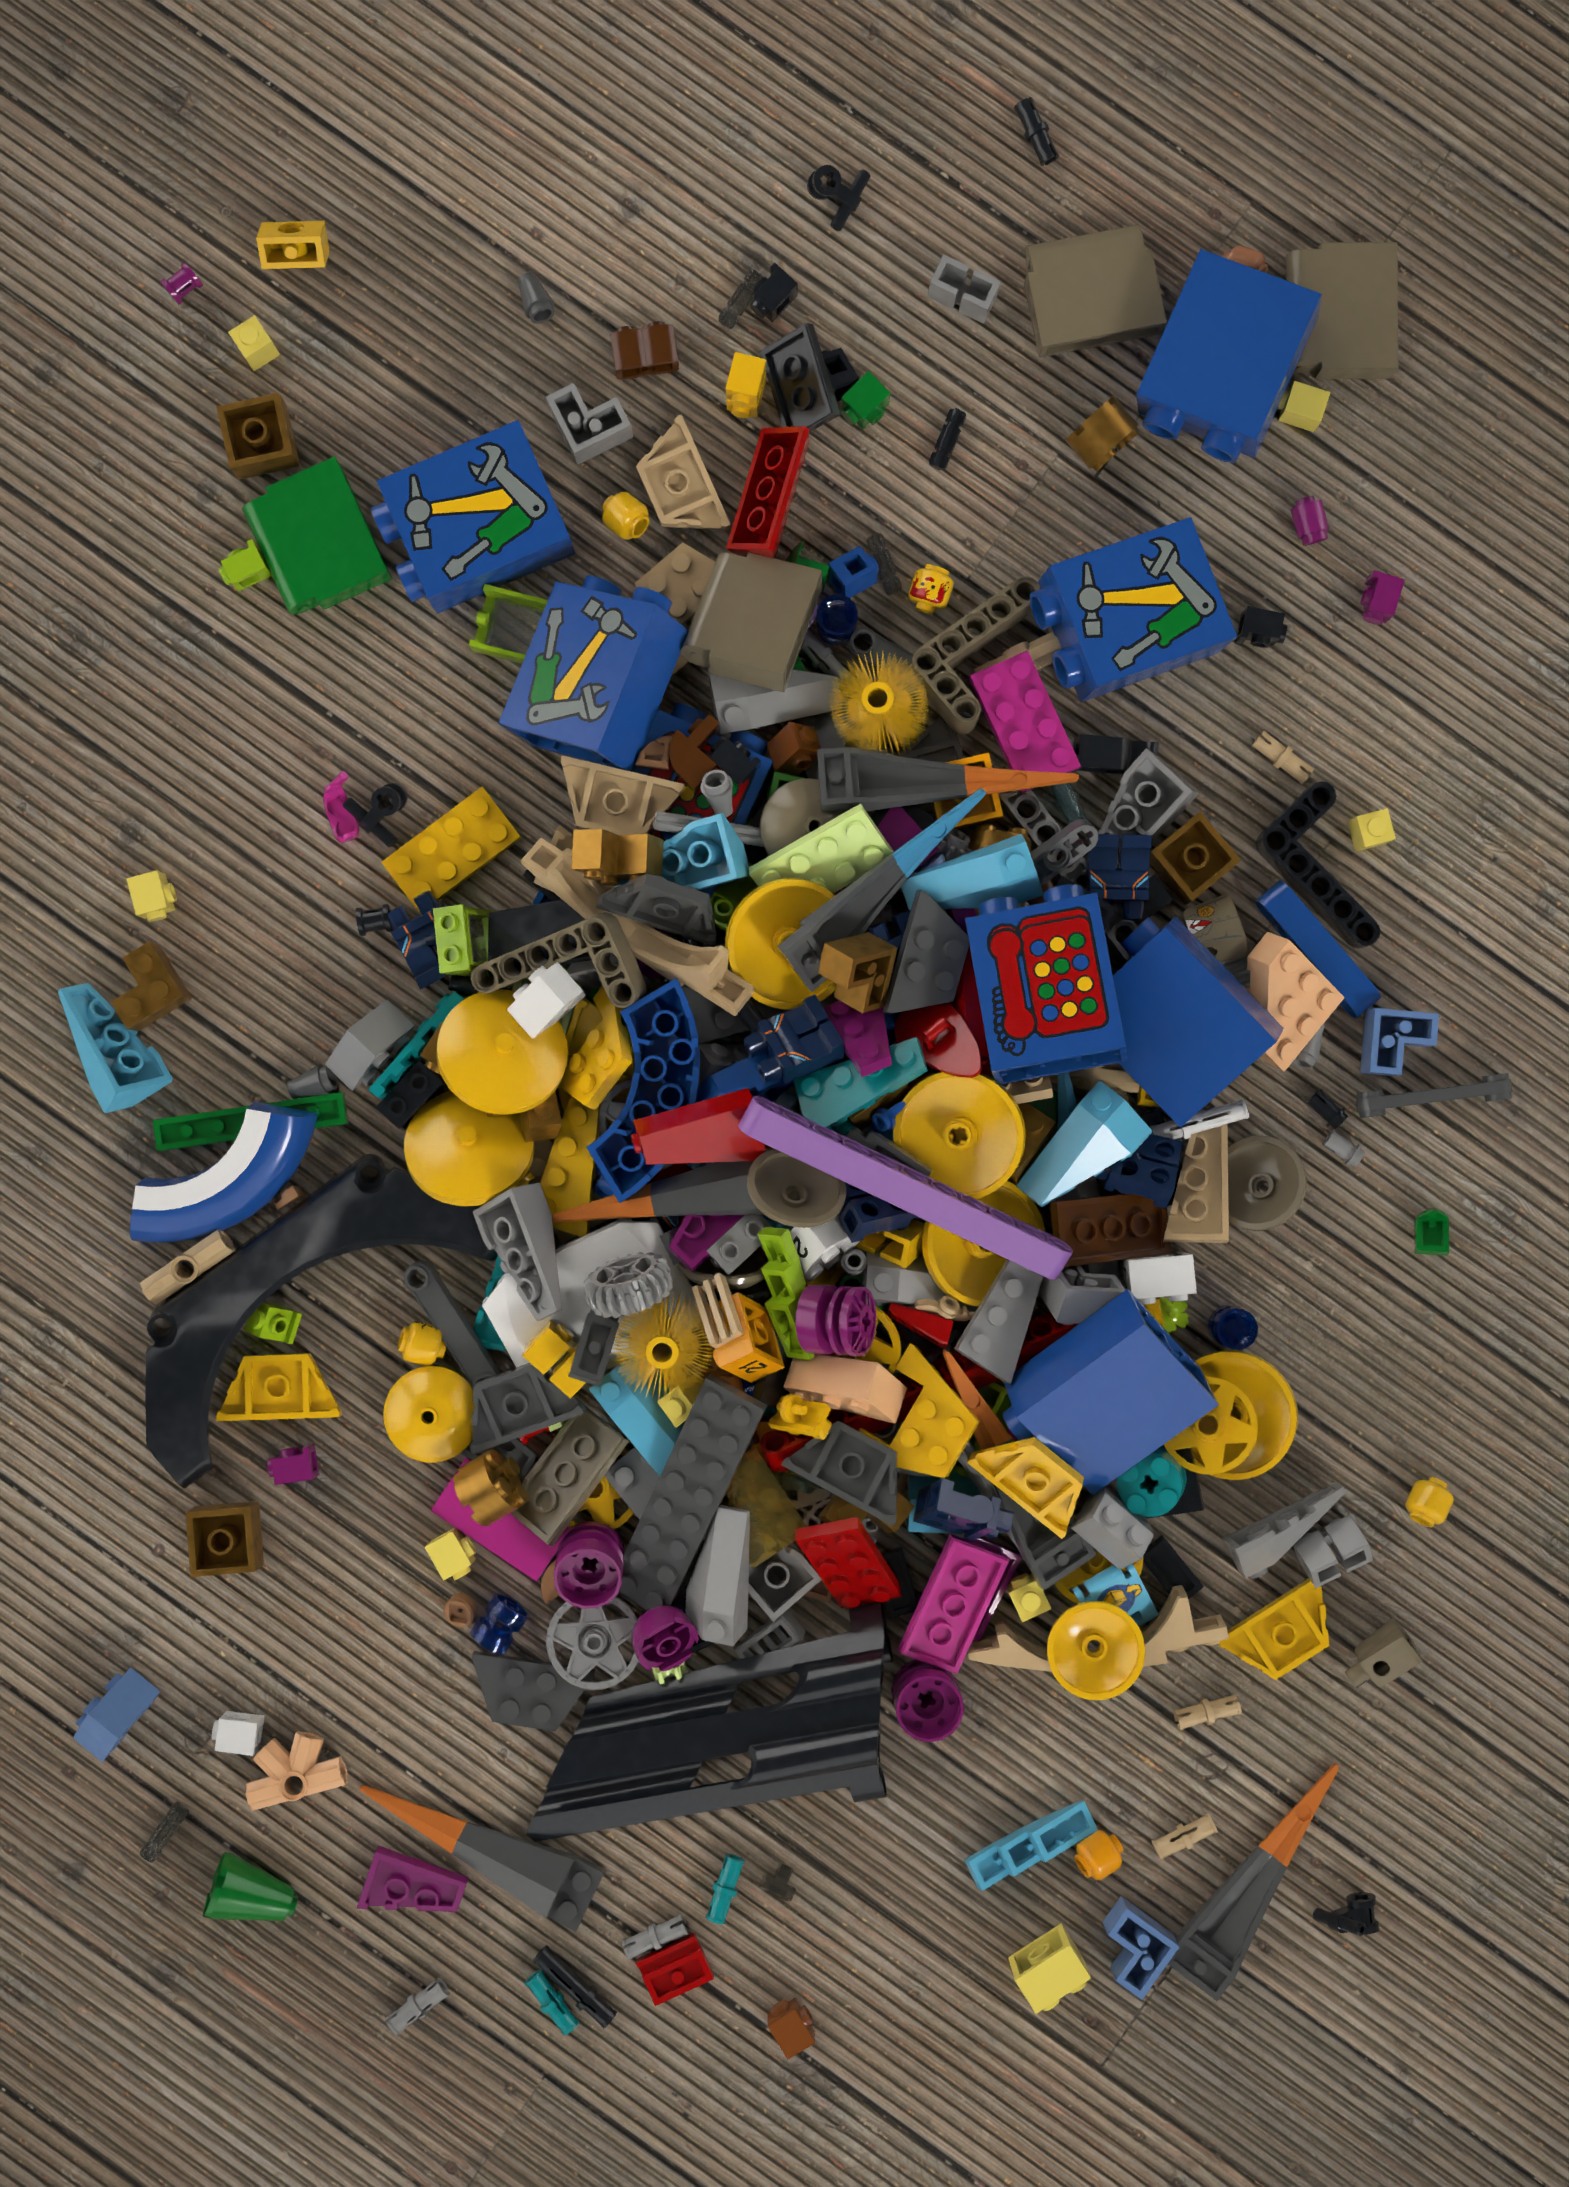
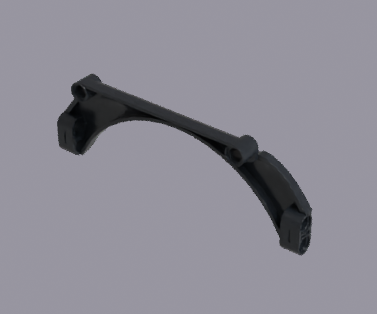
(209, 1312)

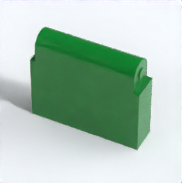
(316, 539)

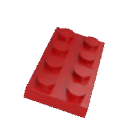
(848, 1562)

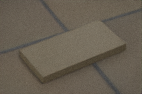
(568, 1474)

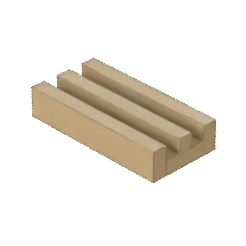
(708, 1288)

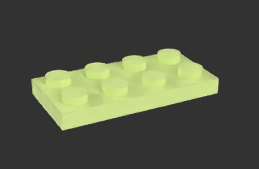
(830, 854)

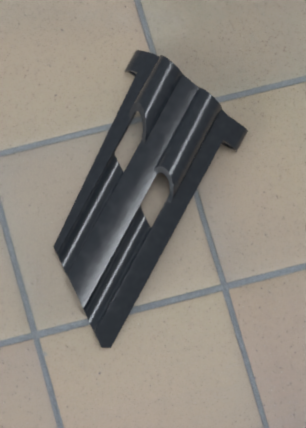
(647, 1742)

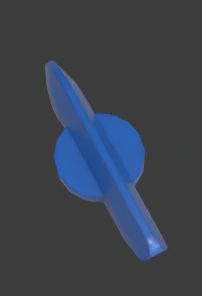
(884, 1118)

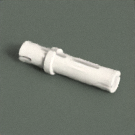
(1235, 1110)

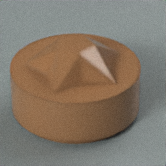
(460, 1610)

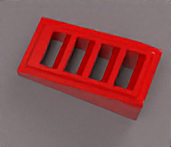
(928, 1325)

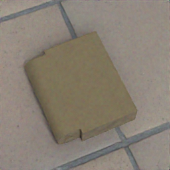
(1092, 291)
(1357, 309)
(753, 619)

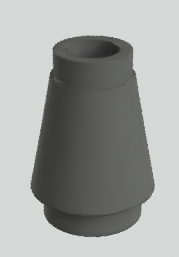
(535, 299)
(314, 1082)

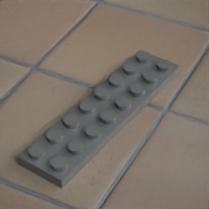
(689, 1493)

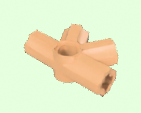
(300, 1762)

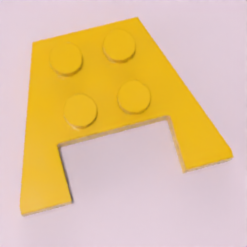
(601, 1059)
(935, 1425)

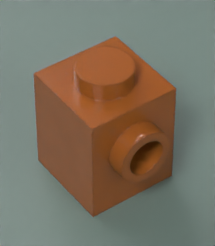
(794, 748)
(791, 2027)

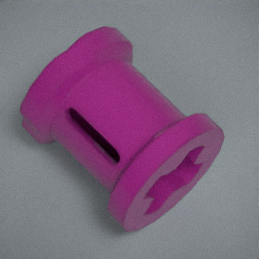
(181, 283)

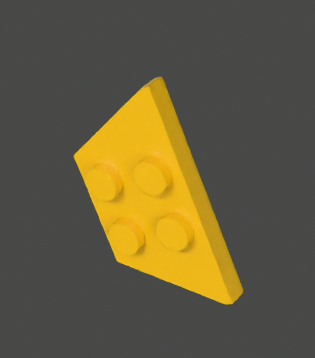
(278, 1389)
(1033, 1479)
(1282, 1632)

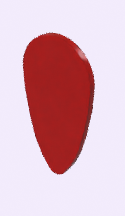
(943, 1039)

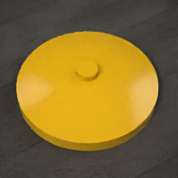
(762, 924)
(494, 1060)
(963, 1131)
(463, 1153)
(964, 1267)
(1273, 1406)

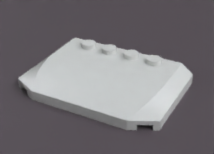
(574, 1263)

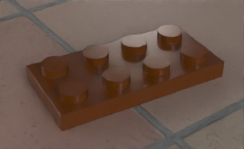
(1110, 1228)

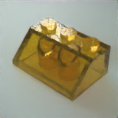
(771, 1511)

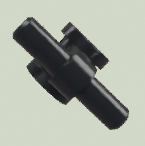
(846, 197)
(371, 821)
(1354, 1918)

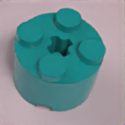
(1147, 1499)

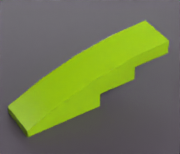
(786, 1285)

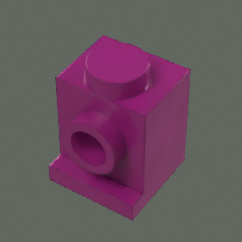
(1381, 597)
(293, 1465)

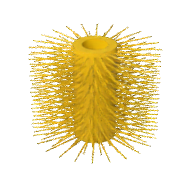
(877, 693)
(662, 1355)

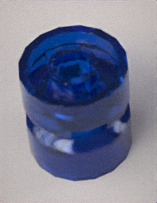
(836, 619)
(1233, 1327)
(492, 1633)

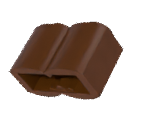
(644, 350)

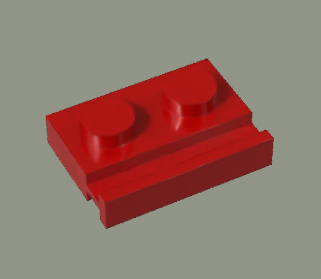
(675, 1969)

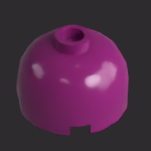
(663, 1638)

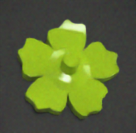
(1174, 1314)

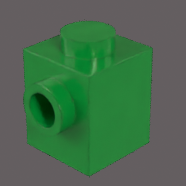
(865, 401)

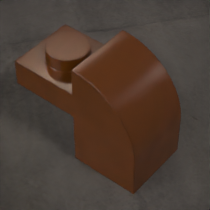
(686, 755)

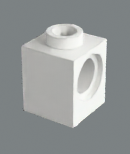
(238, 1733)

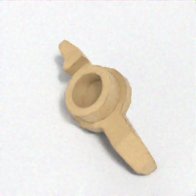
(946, 1307)

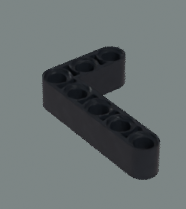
(1313, 870)

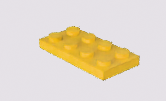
(452, 848)

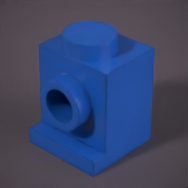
(853, 572)

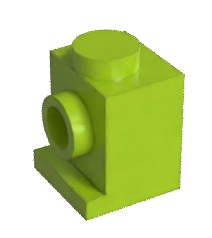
(244, 567)
(274, 1322)

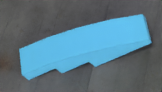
(1030, 1844)

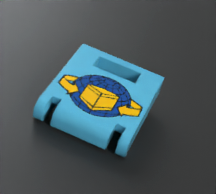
(1121, 1590)

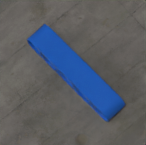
(1303, 929)

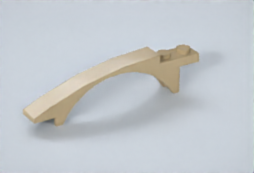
(695, 966)
(1168, 1631)

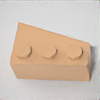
(847, 1386)

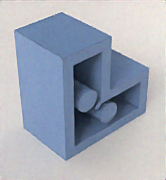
(1387, 1034)
(110, 1718)
(1145, 1950)

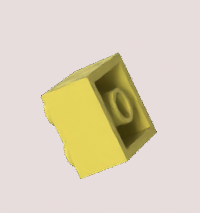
(1049, 1969)

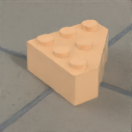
(1291, 993)

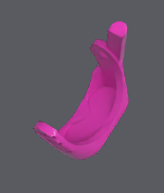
(341, 821)

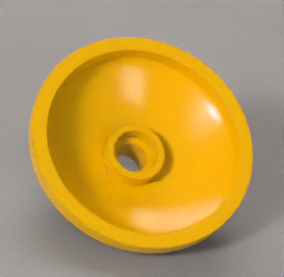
(443, 1394)
(1102, 1671)

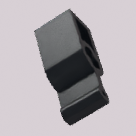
(1109, 753)

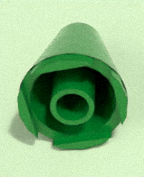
(247, 1893)

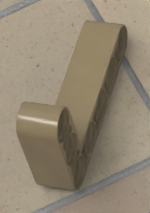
(966, 645)
(560, 950)

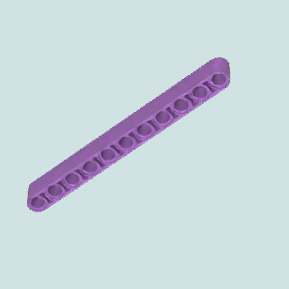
(904, 1187)

